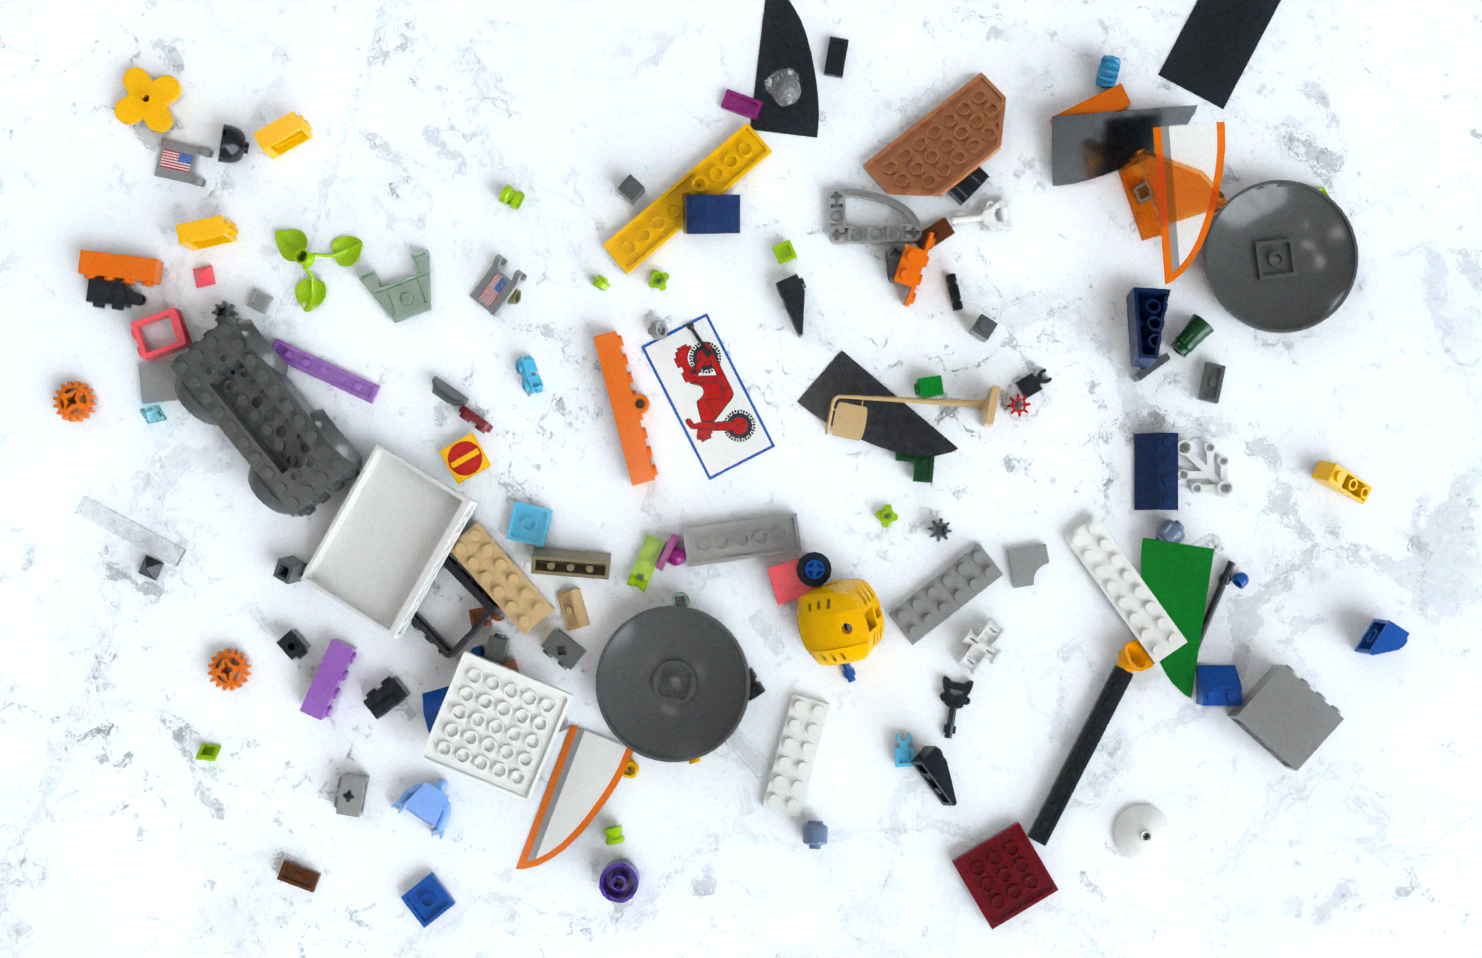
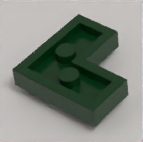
(923, 466)

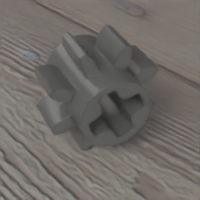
(220, 308)
(945, 530)

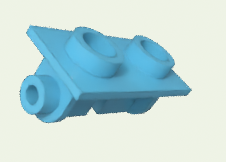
(525, 368)

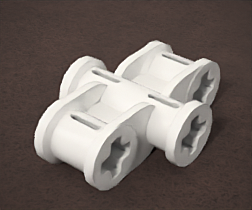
(977, 651)

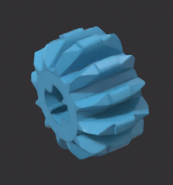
(1108, 71)

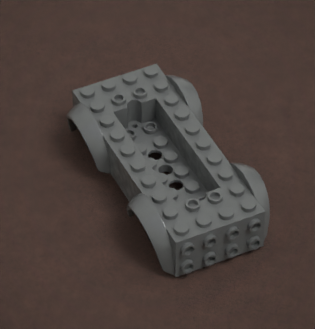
(218, 387)

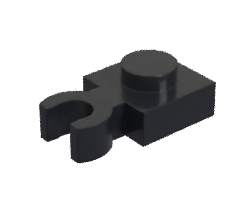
(1030, 384)

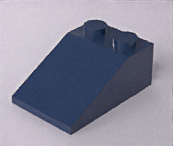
(711, 214)

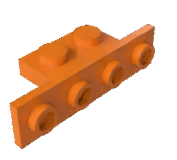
(911, 265)

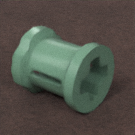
(679, 594)

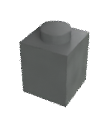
(631, 189)
(983, 328)
(289, 569)
(497, 647)

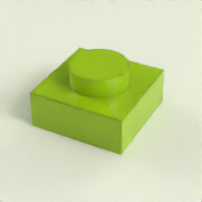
(784, 252)

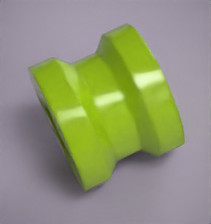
(614, 834)

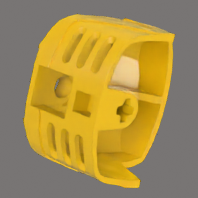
(824, 629)

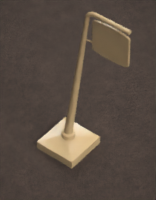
(851, 419)

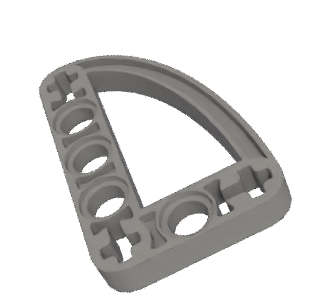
(866, 229)

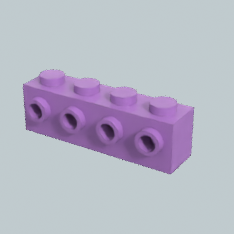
(328, 679)

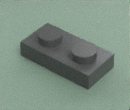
(1211, 382)

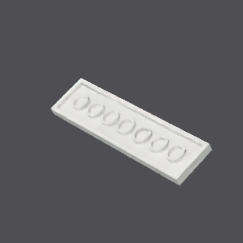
(1125, 589)

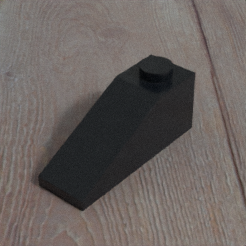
(792, 295)
(935, 772)

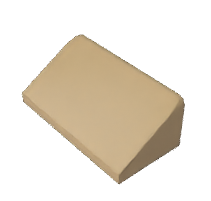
(573, 609)

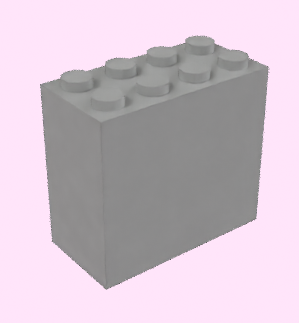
(1286, 716)

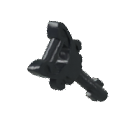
(954, 701)

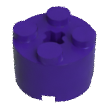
(615, 891)

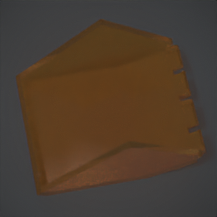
(1174, 190)

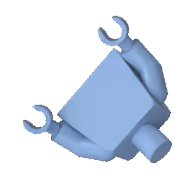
(427, 804)

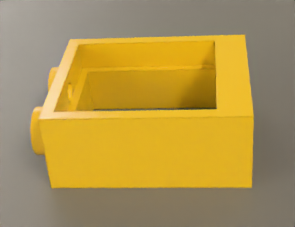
(283, 134)
(206, 232)

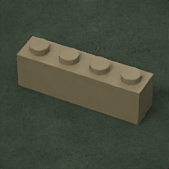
(571, 563)

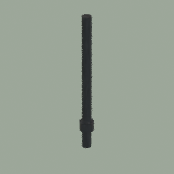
(1224, 579)

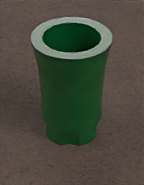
(1191, 336)

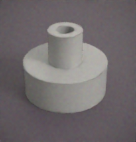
(658, 330)

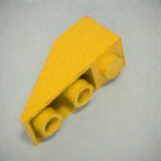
(1341, 480)

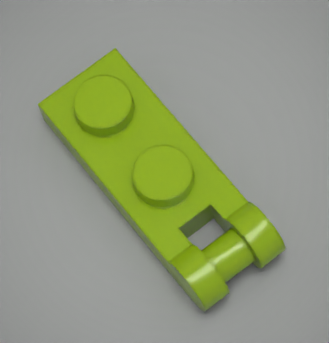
(646, 562)

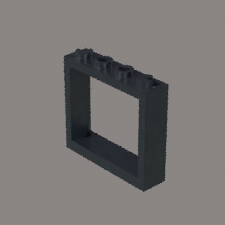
(478, 592)

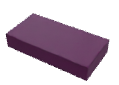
(741, 104)

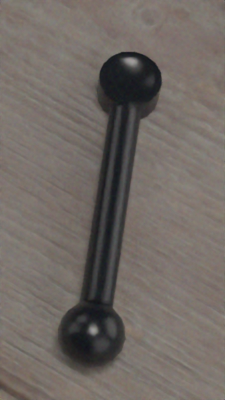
(708, 352)

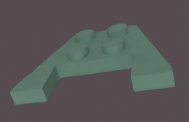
(404, 297)

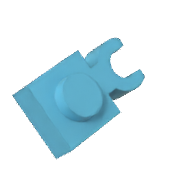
(903, 754)

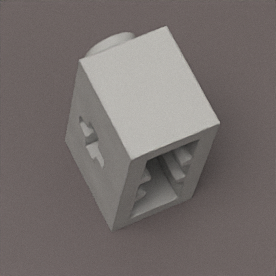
(358, 786)

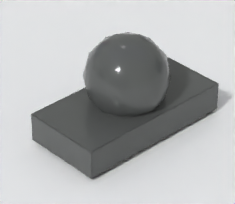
(1146, 371)

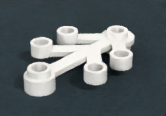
(1206, 470)

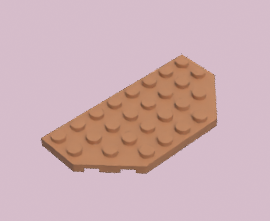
(943, 143)

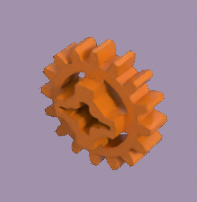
(66, 403)
(228, 661)

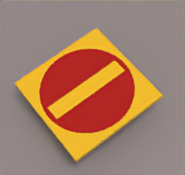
(465, 458)

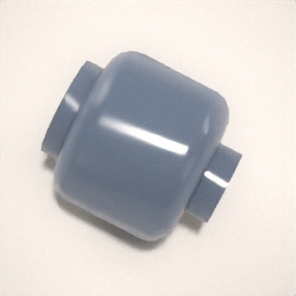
(1170, 531)
(815, 834)

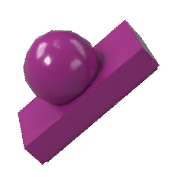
(672, 554)

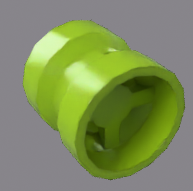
(511, 197)

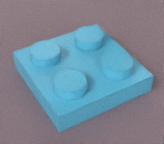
(529, 524)

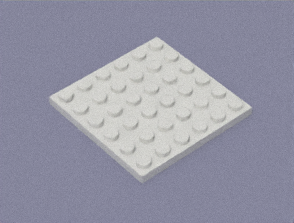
(496, 726)

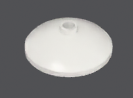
(1132, 825)

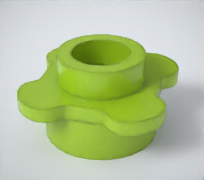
(658, 275)
(600, 282)
(891, 515)

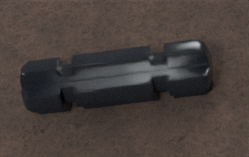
(954, 292)

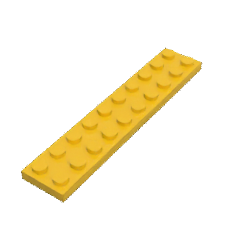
(665, 215)

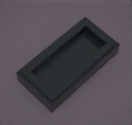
(836, 57)

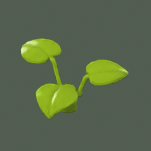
(293, 246)

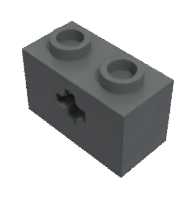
(559, 638)

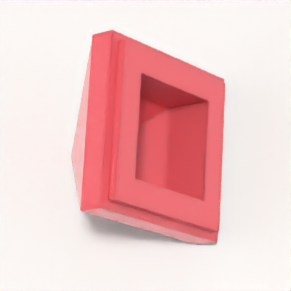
(204, 276)

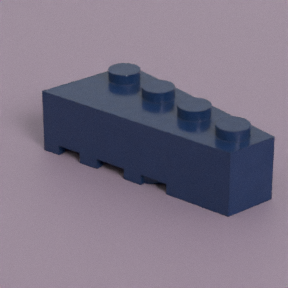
(1145, 323)

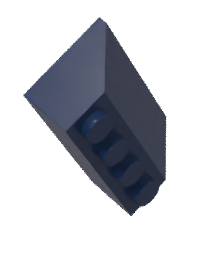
(1156, 471)

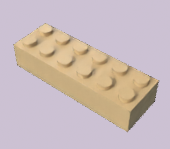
(502, 578)

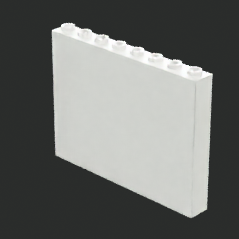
(388, 541)

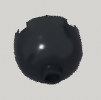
(232, 145)

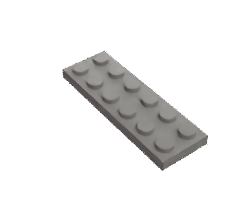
(742, 540)
(945, 594)

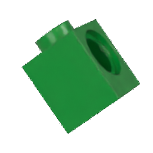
(929, 387)

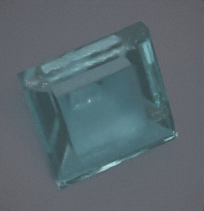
(153, 414)

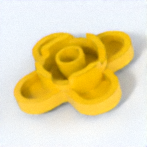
(137, 106)

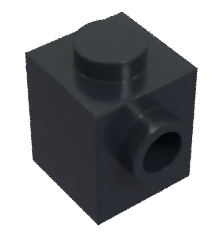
(294, 644)

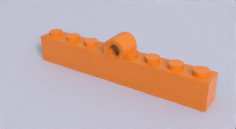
(624, 407)

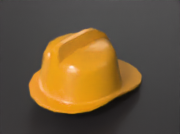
(1134, 657)

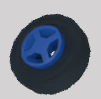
(814, 569)

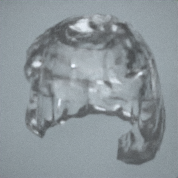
(784, 86)

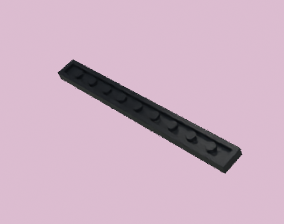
(1080, 755)

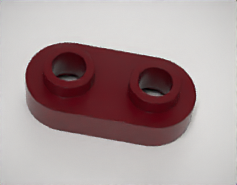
(468, 415)

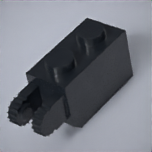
(114, 294)

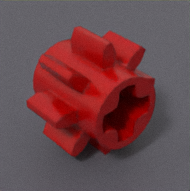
(1024, 404)

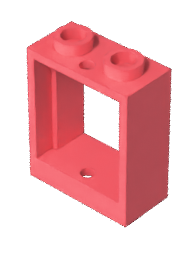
(179, 327)

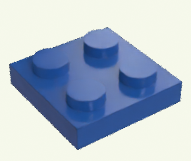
(428, 899)

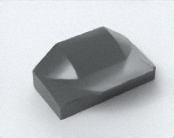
(448, 393)

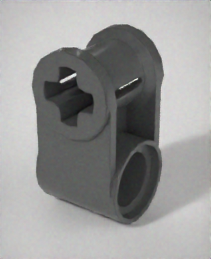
(891, 262)

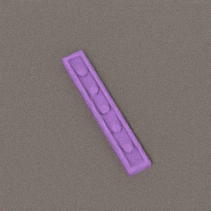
(326, 371)

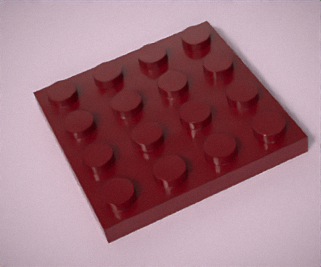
(1005, 875)

